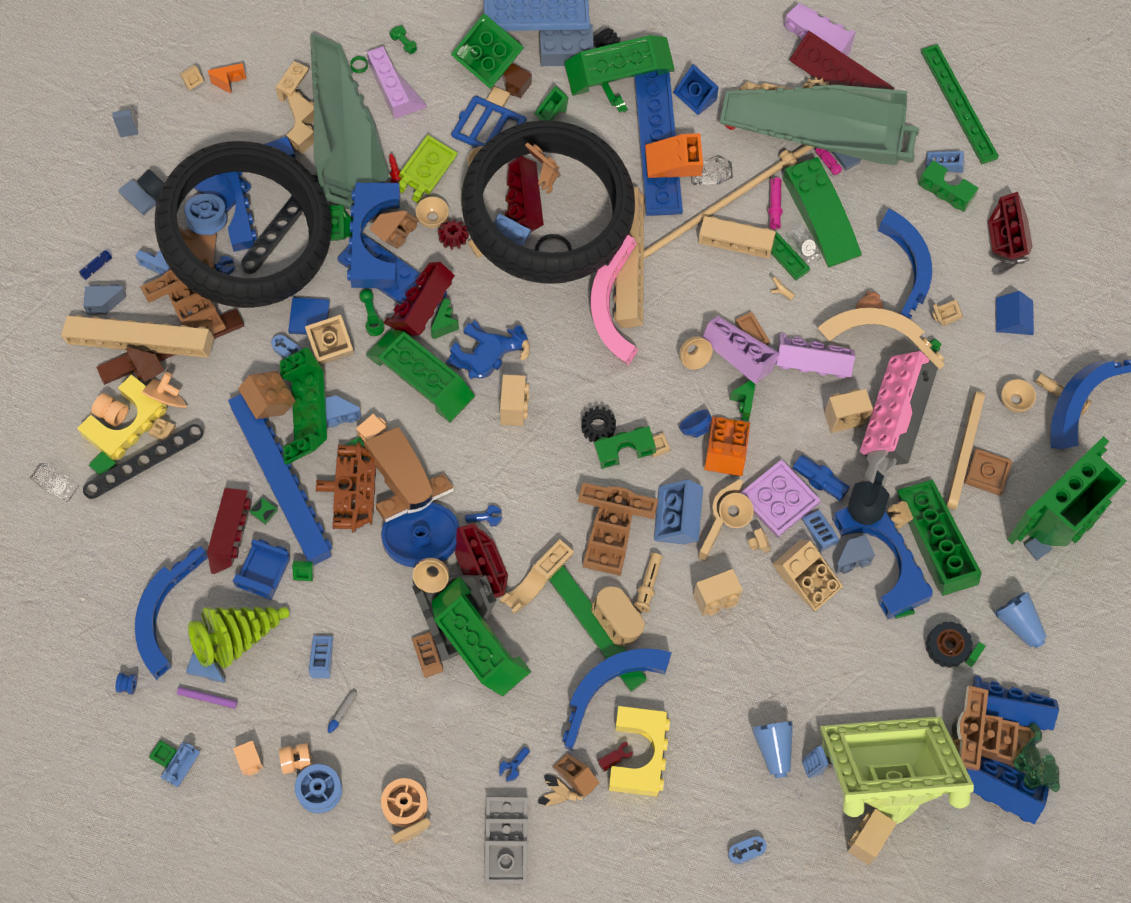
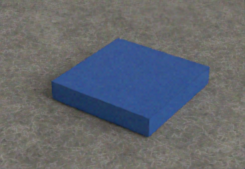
(307, 312)

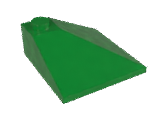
(487, 51)

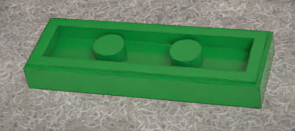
(789, 258)

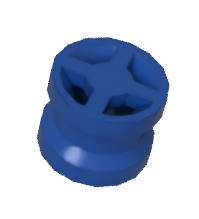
(126, 683)

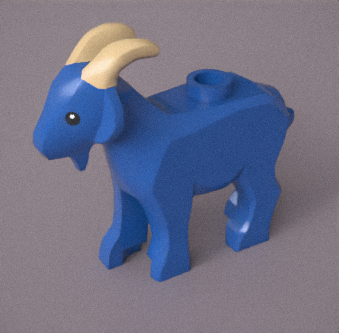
(489, 352)

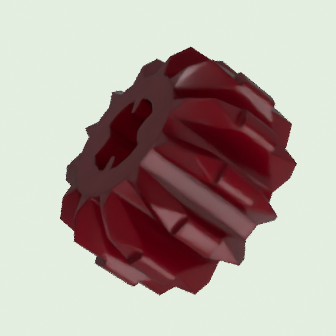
(460, 234)

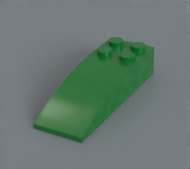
(822, 211)
(940, 539)

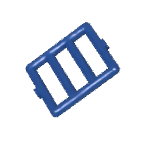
(464, 115)

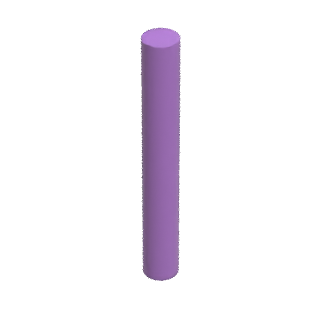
(207, 697)

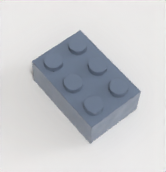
(561, 45)

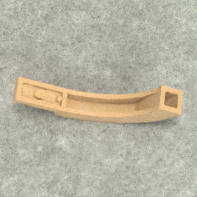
(863, 316)

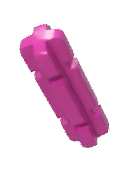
(829, 161)

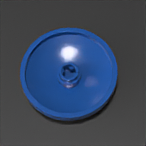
(421, 535)

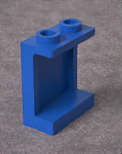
(262, 569)

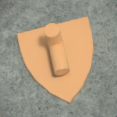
(164, 392)

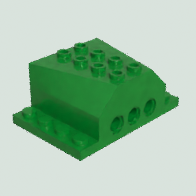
(1072, 502)

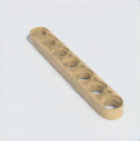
(965, 450)

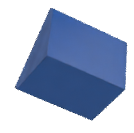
(697, 90)
(1014, 314)

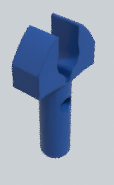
(220, 266)
(486, 516)
(514, 764)

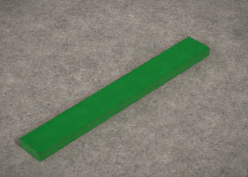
(959, 104)
(581, 608)

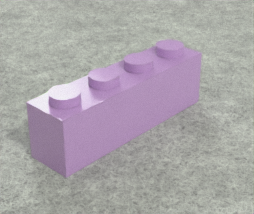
(802, 19)
(396, 91)
(815, 357)

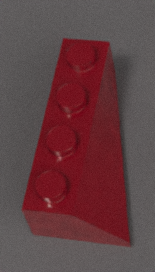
(524, 194)
(421, 300)
(228, 529)

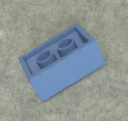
(679, 512)

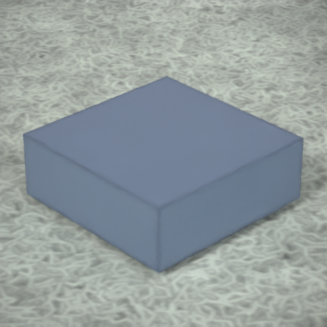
(1037, 549)

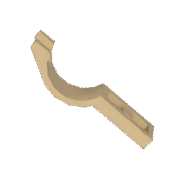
(718, 522)
(538, 576)

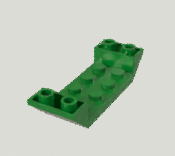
(618, 62)
(422, 372)
(309, 408)
(476, 640)

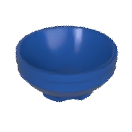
(696, 423)

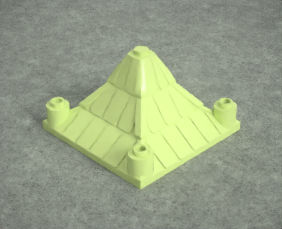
(896, 765)

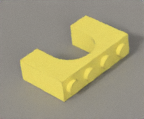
(116, 442)
(646, 779)

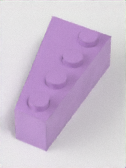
(741, 349)

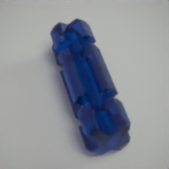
(95, 264)

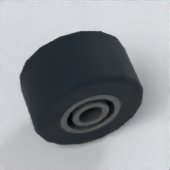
(151, 183)

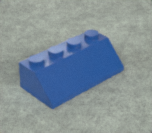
(1006, 788)

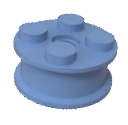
(205, 214)
(323, 799)

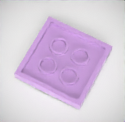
(780, 498)

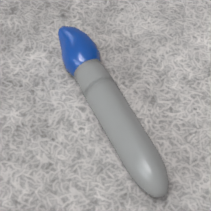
(342, 711)

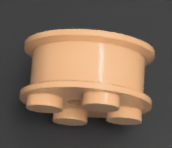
(404, 790)

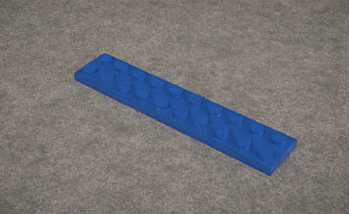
(657, 124)

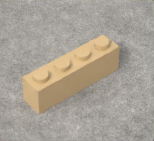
(737, 237)

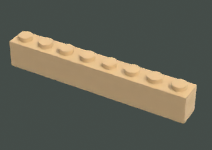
(630, 280)
(141, 336)

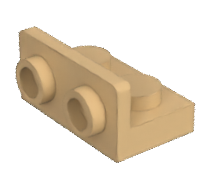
(291, 80)

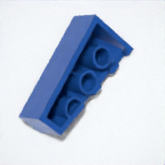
(1019, 707)

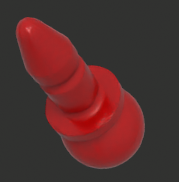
(394, 168)

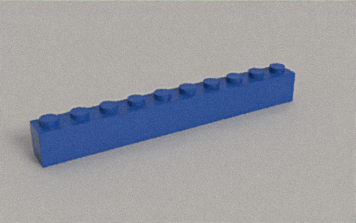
(282, 482)

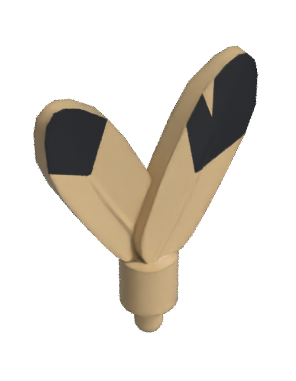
(561, 792)

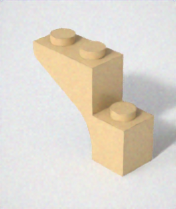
(302, 134)

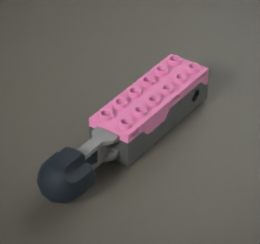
(892, 431)

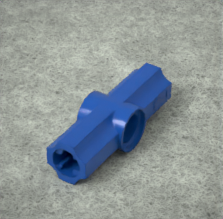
(821, 477)

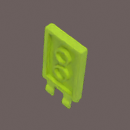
(426, 167)

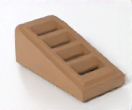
(431, 666)

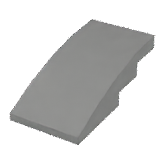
(506, 840)

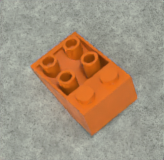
(675, 157)
(727, 446)

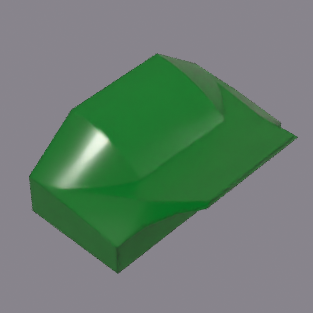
(340, 223)

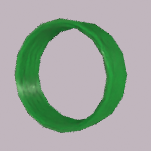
(359, 70)

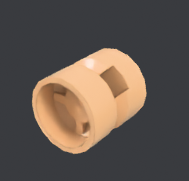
(107, 408)
(288, 760)

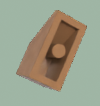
(576, 774)

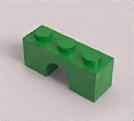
(957, 195)
(639, 440)

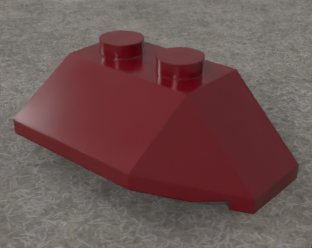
(1010, 228)
(479, 556)

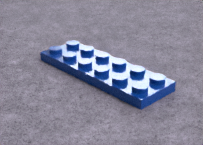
(405, 274)

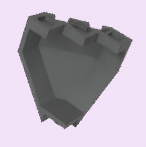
(481, 598)

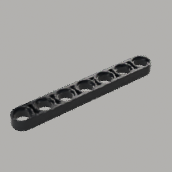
(280, 232)
(133, 461)

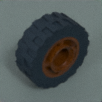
(949, 632)

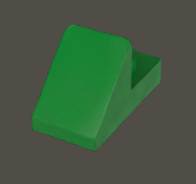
(552, 105)
(443, 322)
(744, 395)

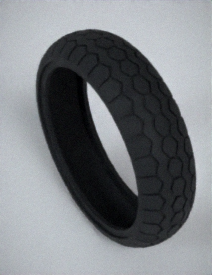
(551, 138)
(255, 159)

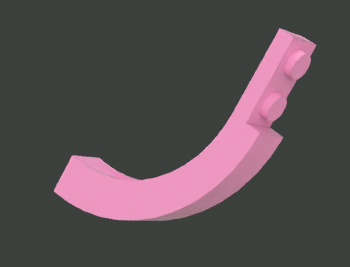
(601, 304)

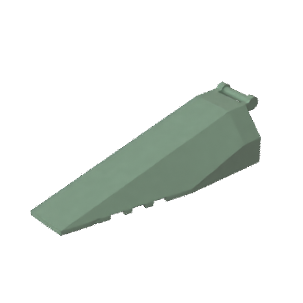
(828, 117)
(344, 130)

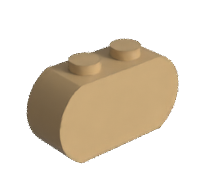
(618, 616)

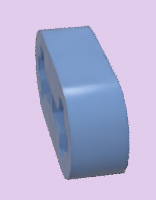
(288, 344)
(745, 845)

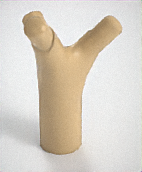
(782, 289)

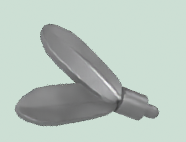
(1007, 264)

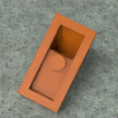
(222, 76)

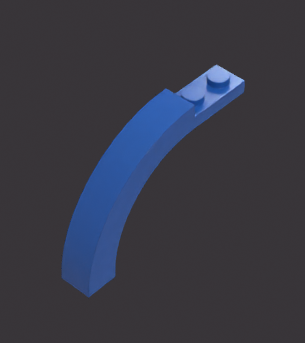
(914, 246)
(1071, 401)
(150, 605)
(621, 663)

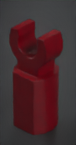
(614, 757)

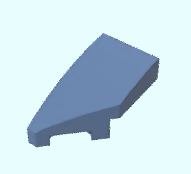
(211, 672)

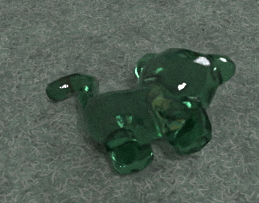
(1038, 770)

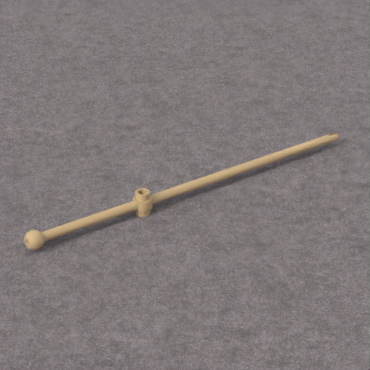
(788, 159)

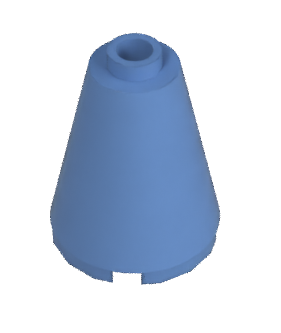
(1023, 620)
(776, 746)

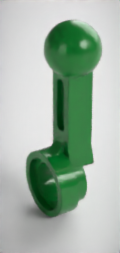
(614, 100)
(366, 296)

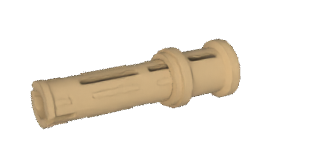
(1056, 389)
(646, 591)

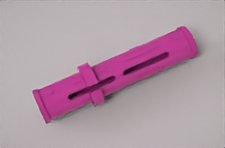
(775, 203)

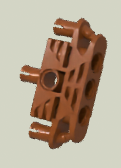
(365, 487)

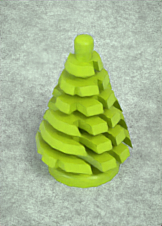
(230, 632)

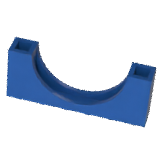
(368, 202)
(911, 587)

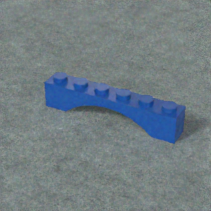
(239, 229)

